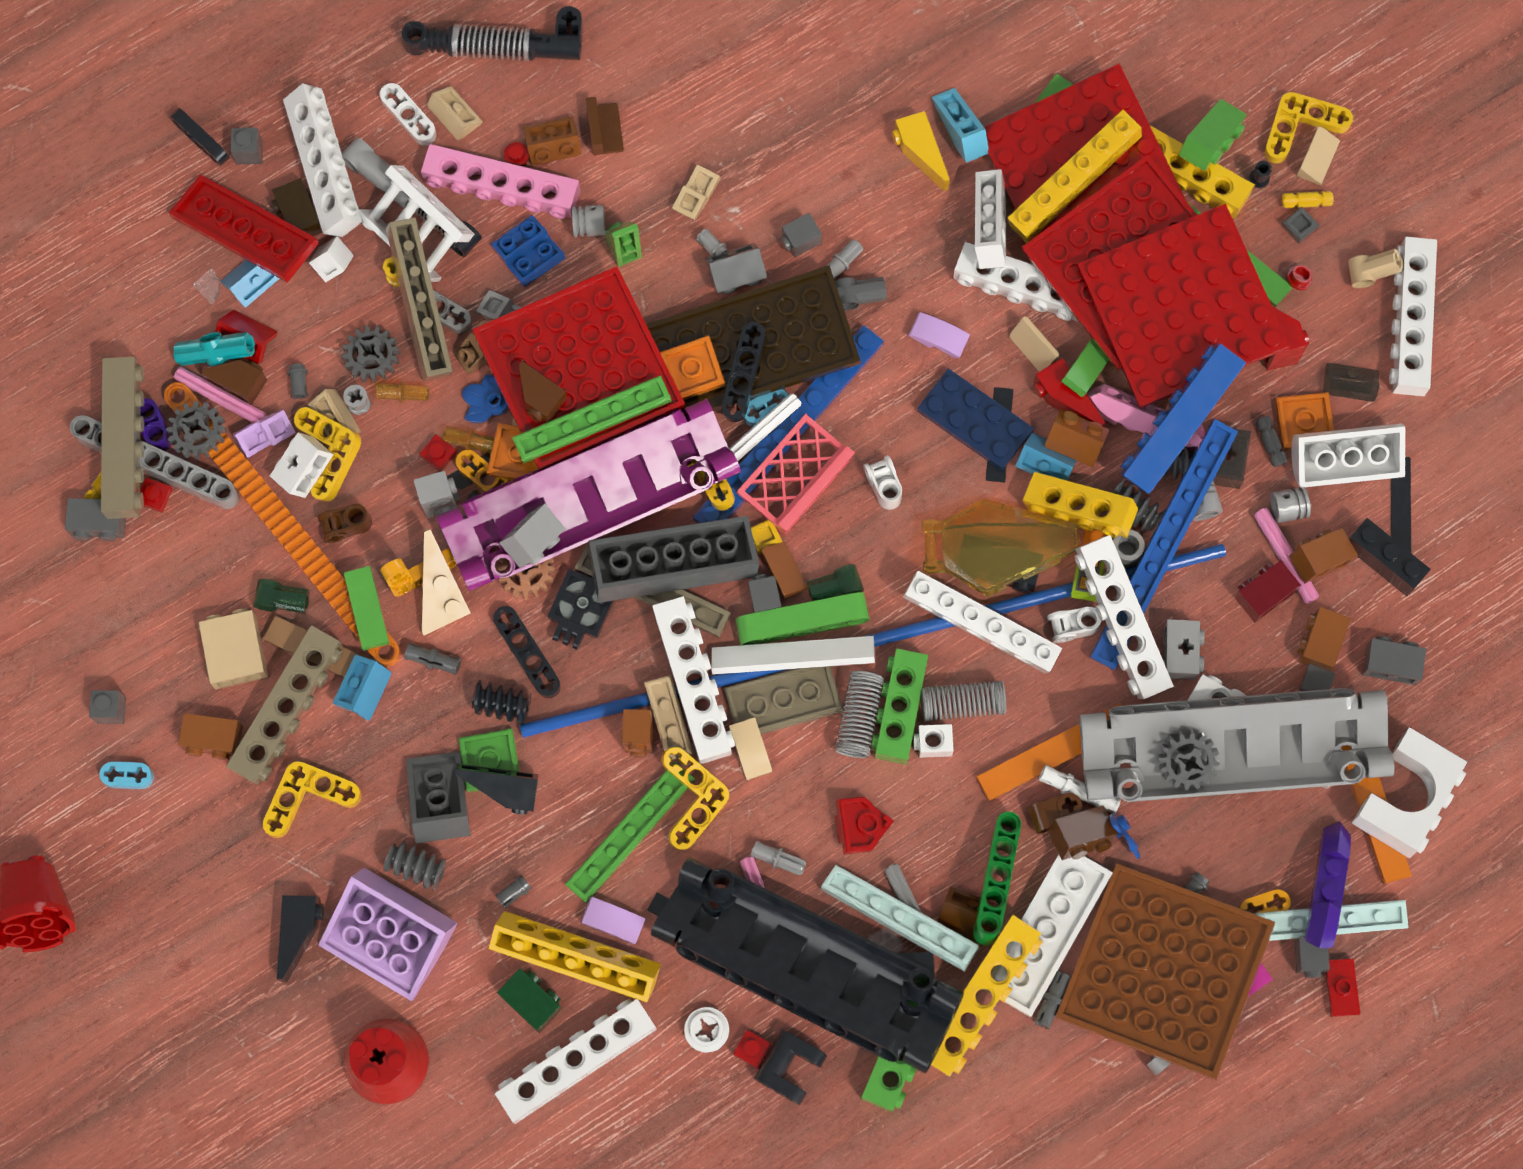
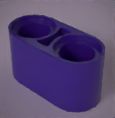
(154, 425)

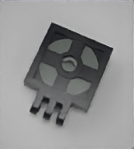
(578, 609)

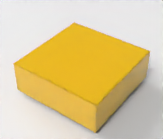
(765, 535)

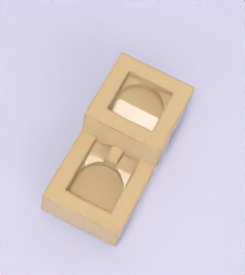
(696, 193)
(750, 749)

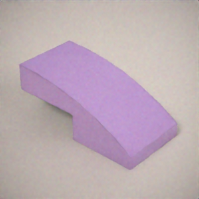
(939, 334)
(263, 433)
(612, 920)

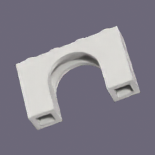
(1438, 771)

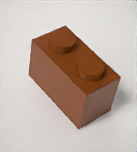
(1076, 437)
(1323, 554)
(1324, 638)
(637, 732)
(209, 735)

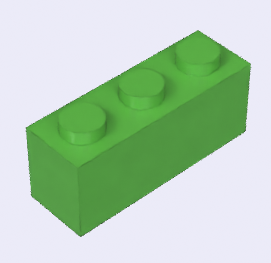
(1213, 135)

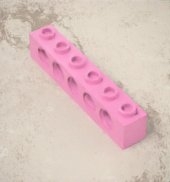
(441, 159)

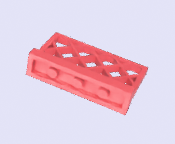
(812, 490)

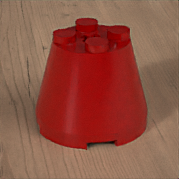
(33, 906)
(401, 1069)

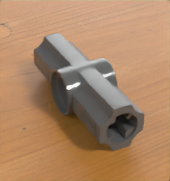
(861, 291)

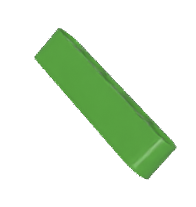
(802, 619)

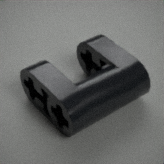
(778, 1061)

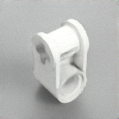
(884, 478)
(1072, 624)

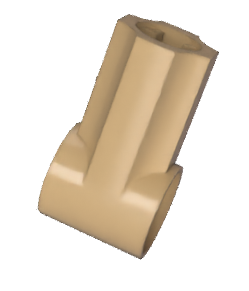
(1367, 269)

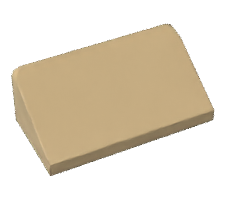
(453, 112)
(1318, 156)
(1034, 344)
(332, 405)

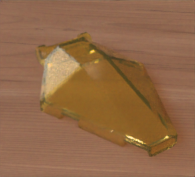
(997, 544)

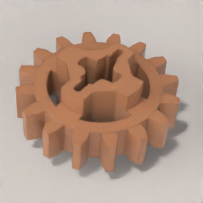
(537, 571)

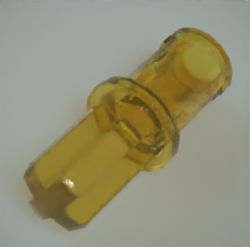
(401, 392)
(469, 439)

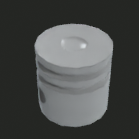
(589, 220)
(1290, 504)
(1210, 505)
(1129, 548)

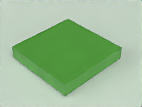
(489, 750)

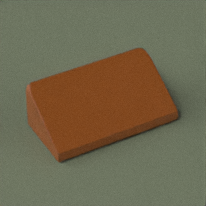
(784, 569)

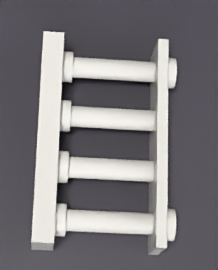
(422, 198)

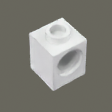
(945, 735)

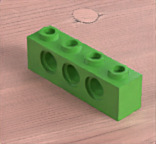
(914, 666)
(882, 1096)

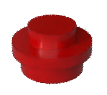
(516, 154)
(1299, 277)

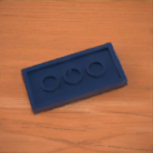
(975, 419)

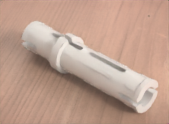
(1069, 784)

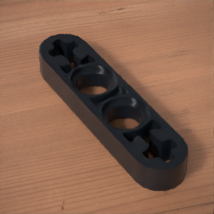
(746, 372)
(529, 650)

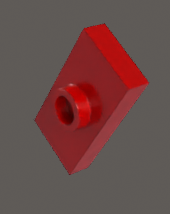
(1342, 988)

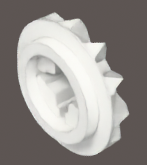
(693, 1026)

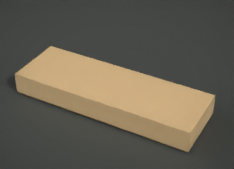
(668, 715)

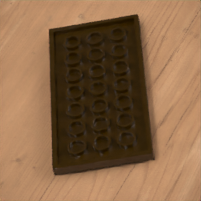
(802, 327)

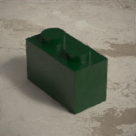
(530, 999)

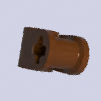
(339, 525)
(1046, 811)

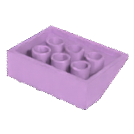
(387, 933)

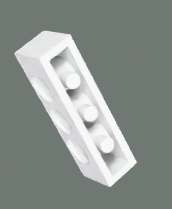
(990, 219)

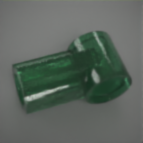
(842, 582)
(273, 595)

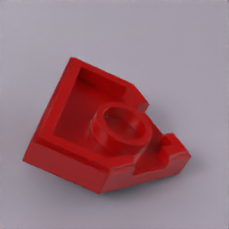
(859, 824)

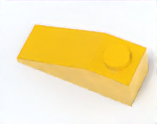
(920, 147)

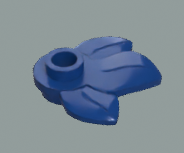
(481, 400)
(1122, 826)

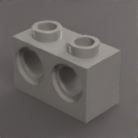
(437, 493)

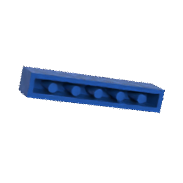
(1182, 418)

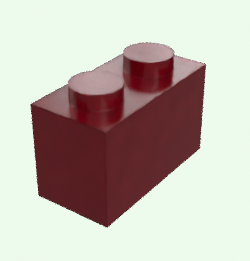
(1267, 590)

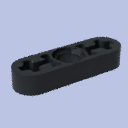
(199, 137)

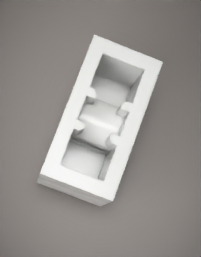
(301, 465)

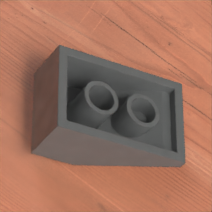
(437, 798)

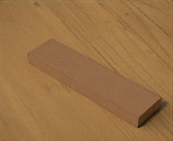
(288, 638)

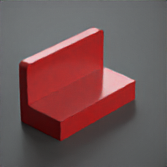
(238, 323)

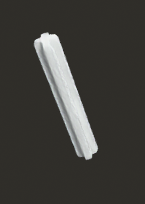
(765, 426)

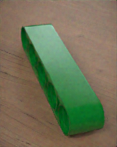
(994, 889)

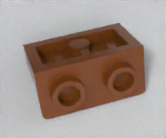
(552, 141)

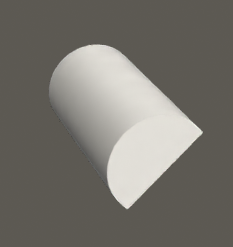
(1349, 455)

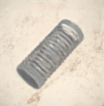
(863, 680)
(998, 700)

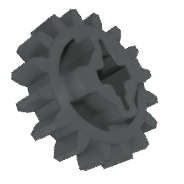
(371, 343)
(192, 419)
(1194, 749)

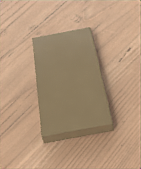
(785, 698)

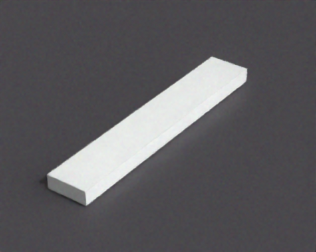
(793, 655)

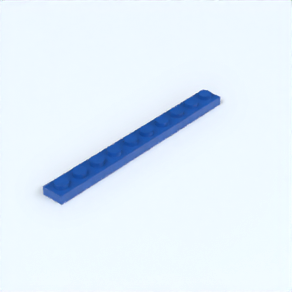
(813, 403)
(1171, 528)

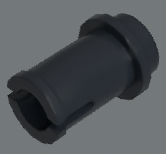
(1260, 176)

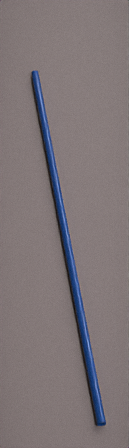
(880, 638)

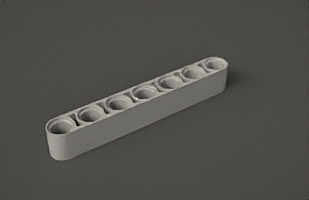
(166, 466)

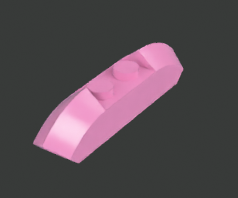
(1122, 407)

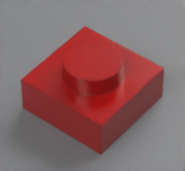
(438, 453)
(155, 494)
(752, 1049)

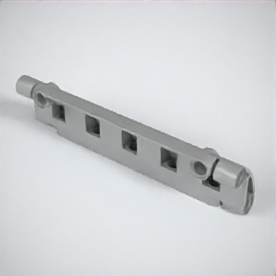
(1260, 741)

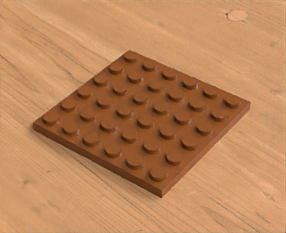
(1166, 971)

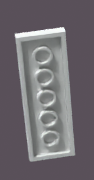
(1059, 915)

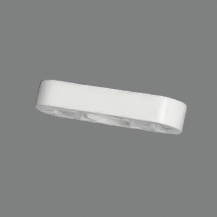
(407, 103)

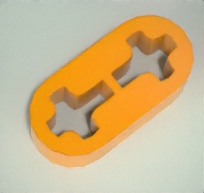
(1263, 899)

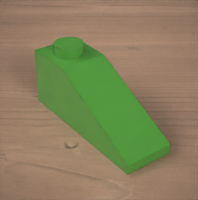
(624, 242)

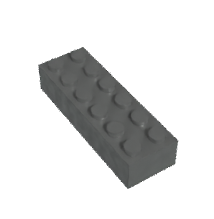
(673, 559)

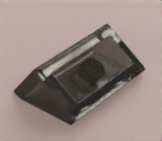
(1351, 382)

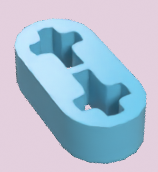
(763, 402)
(126, 768)

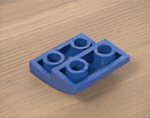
(528, 251)

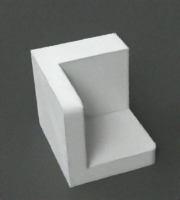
(331, 259)

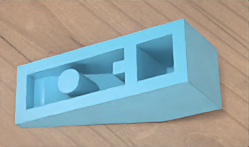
(962, 125)

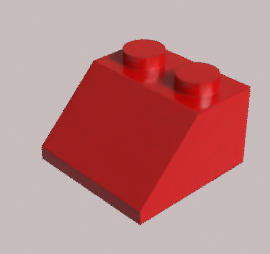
(1296, 338)

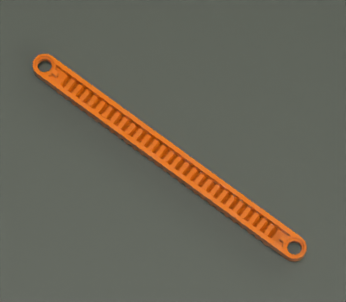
(282, 525)

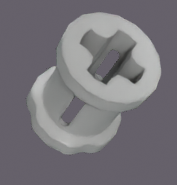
(355, 392)

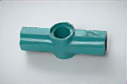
(214, 349)

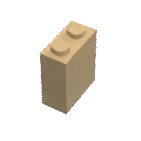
(233, 649)

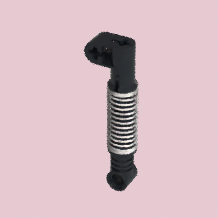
(500, 42)

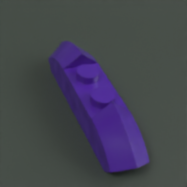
(1328, 886)

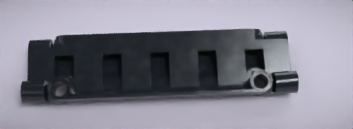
(807, 965)

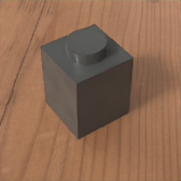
(246, 146)
(801, 235)
(764, 593)
(107, 707)
(1310, 959)

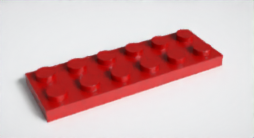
(244, 228)

